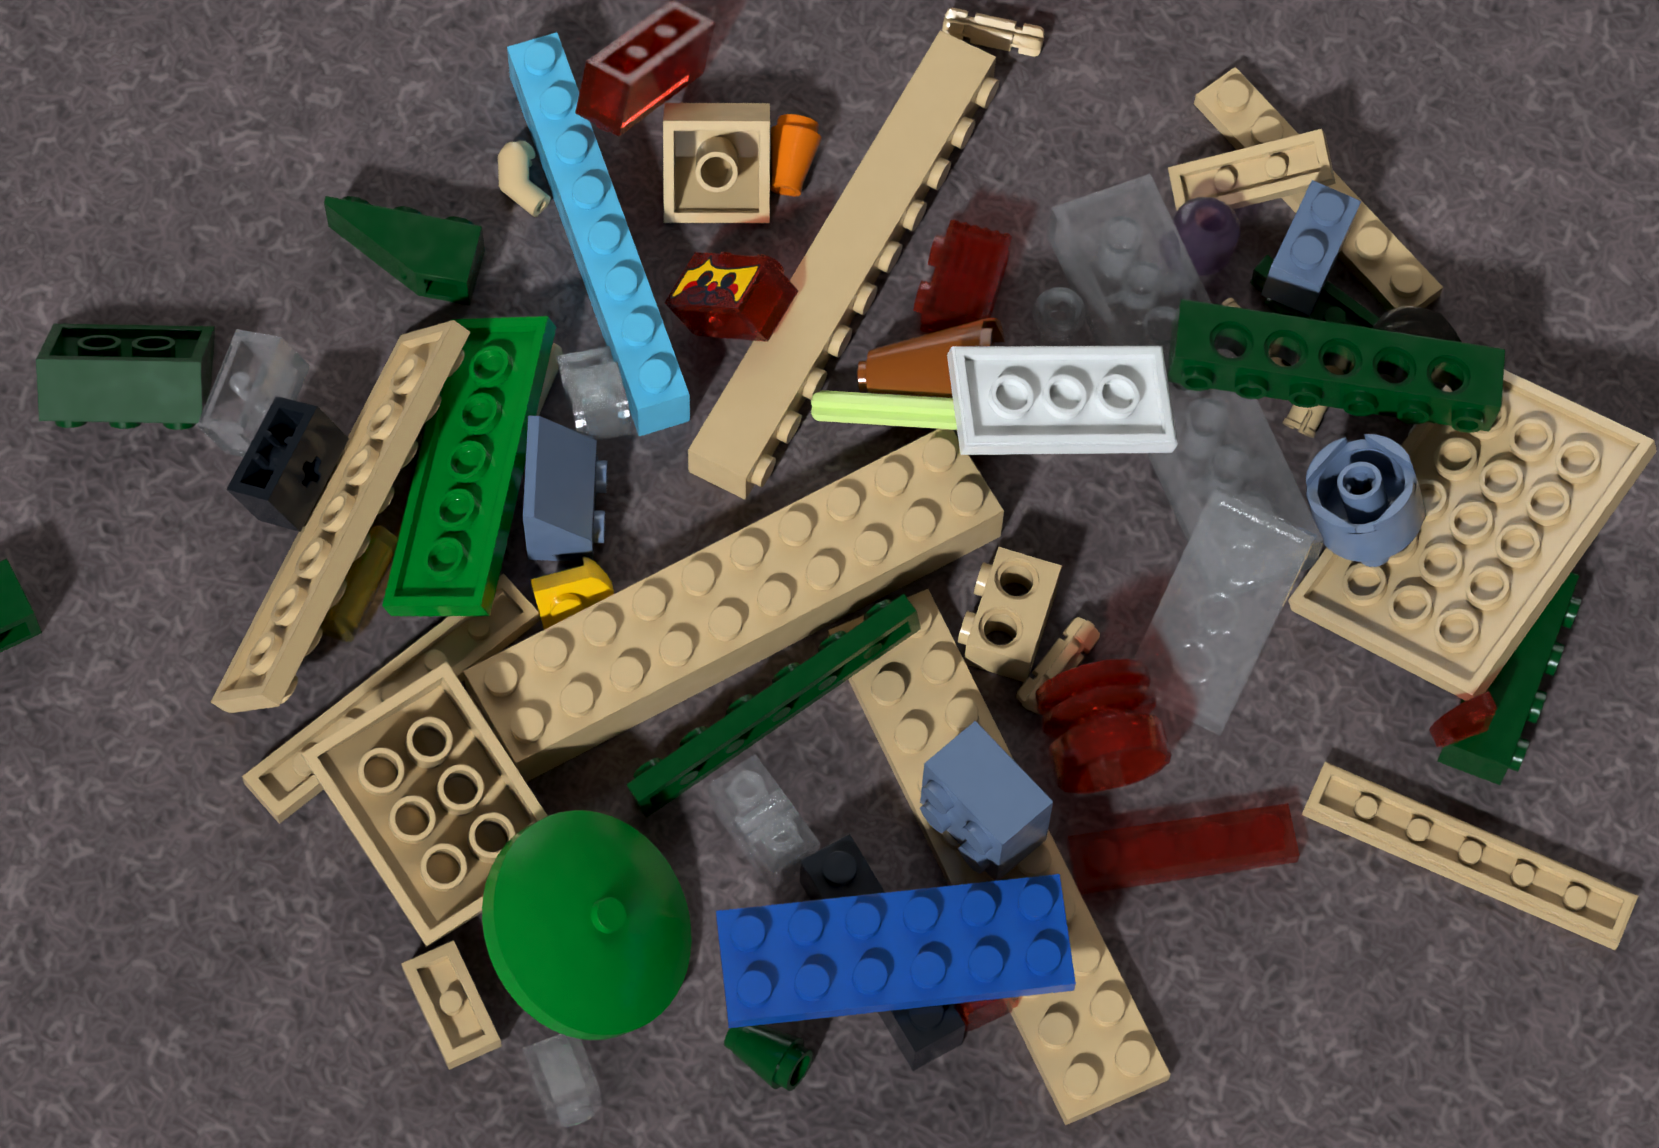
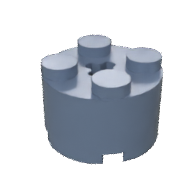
(1365, 498)

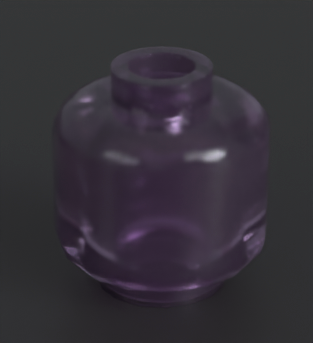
(1208, 233)

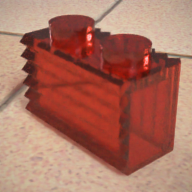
(966, 276)

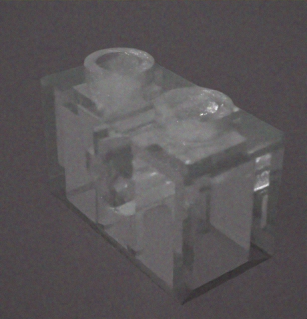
(762, 822)

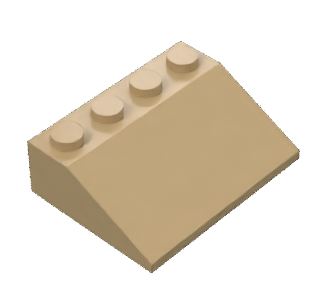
(427, 798)

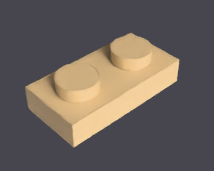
(451, 1005)

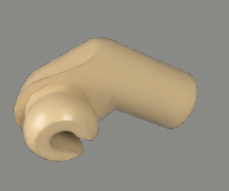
(514, 177)

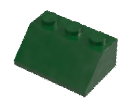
(125, 374)

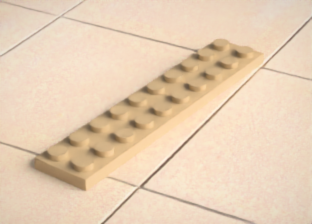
(1082, 1040)

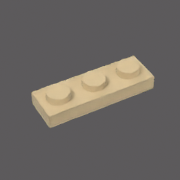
(1256, 172)

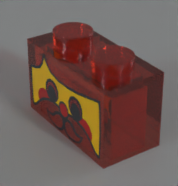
(732, 296)

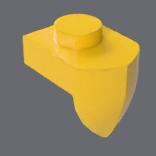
(570, 591)

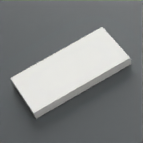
(1061, 400)

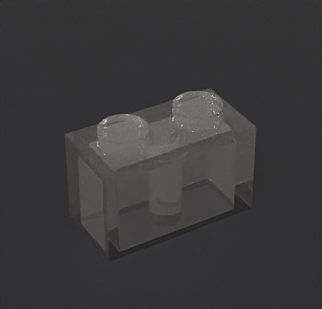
(247, 383)

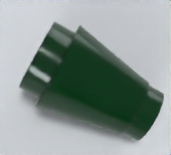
(771, 1054)

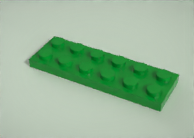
(470, 472)

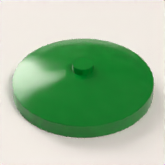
(586, 925)

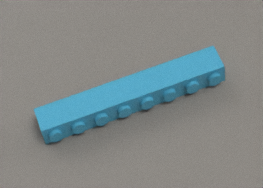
(599, 235)

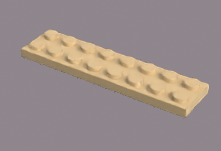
(339, 523)

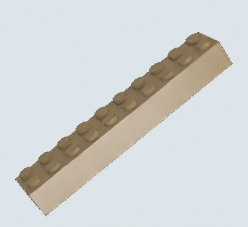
(734, 603)

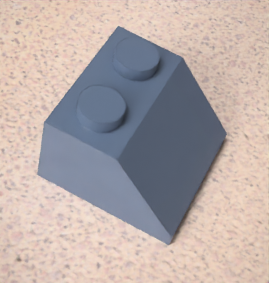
(562, 493)

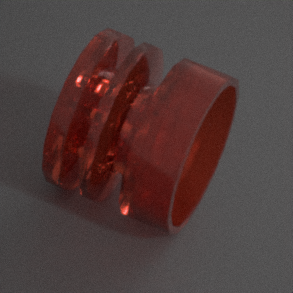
(1102, 726)

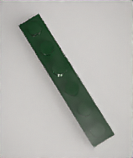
(756, 716)

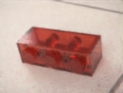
(644, 68)

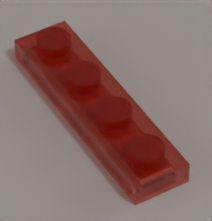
(1183, 849)

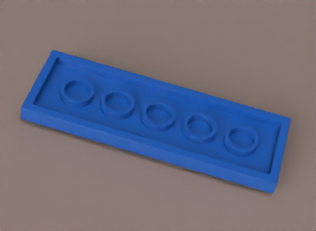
(894, 951)

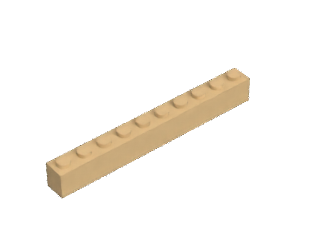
(843, 264)

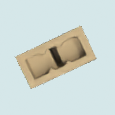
(1018, 616)

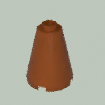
(921, 363)

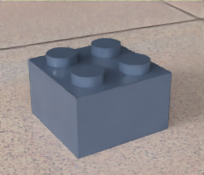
(984, 802)

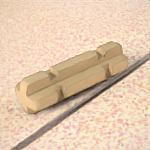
(994, 31)
(1062, 656)

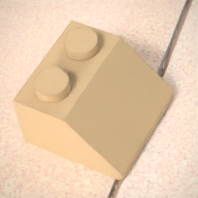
(716, 162)

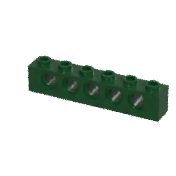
(1360, 352)

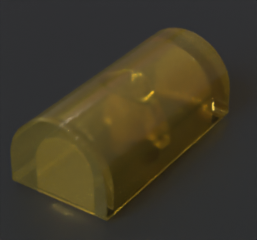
(362, 586)

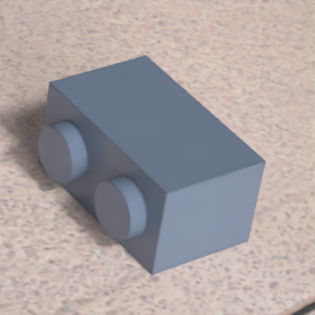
(1310, 247)

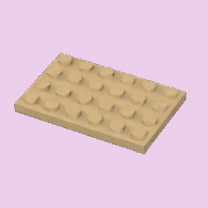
(1496, 539)

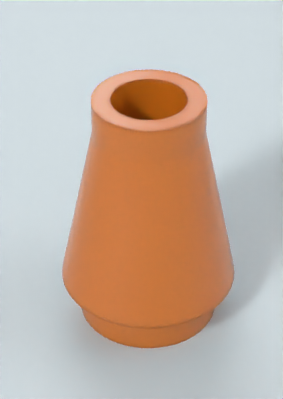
(792, 152)

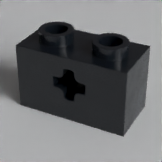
(288, 463)

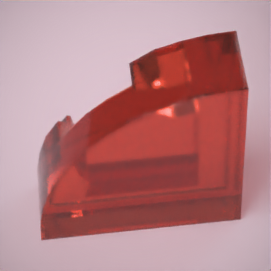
(1464, 720)

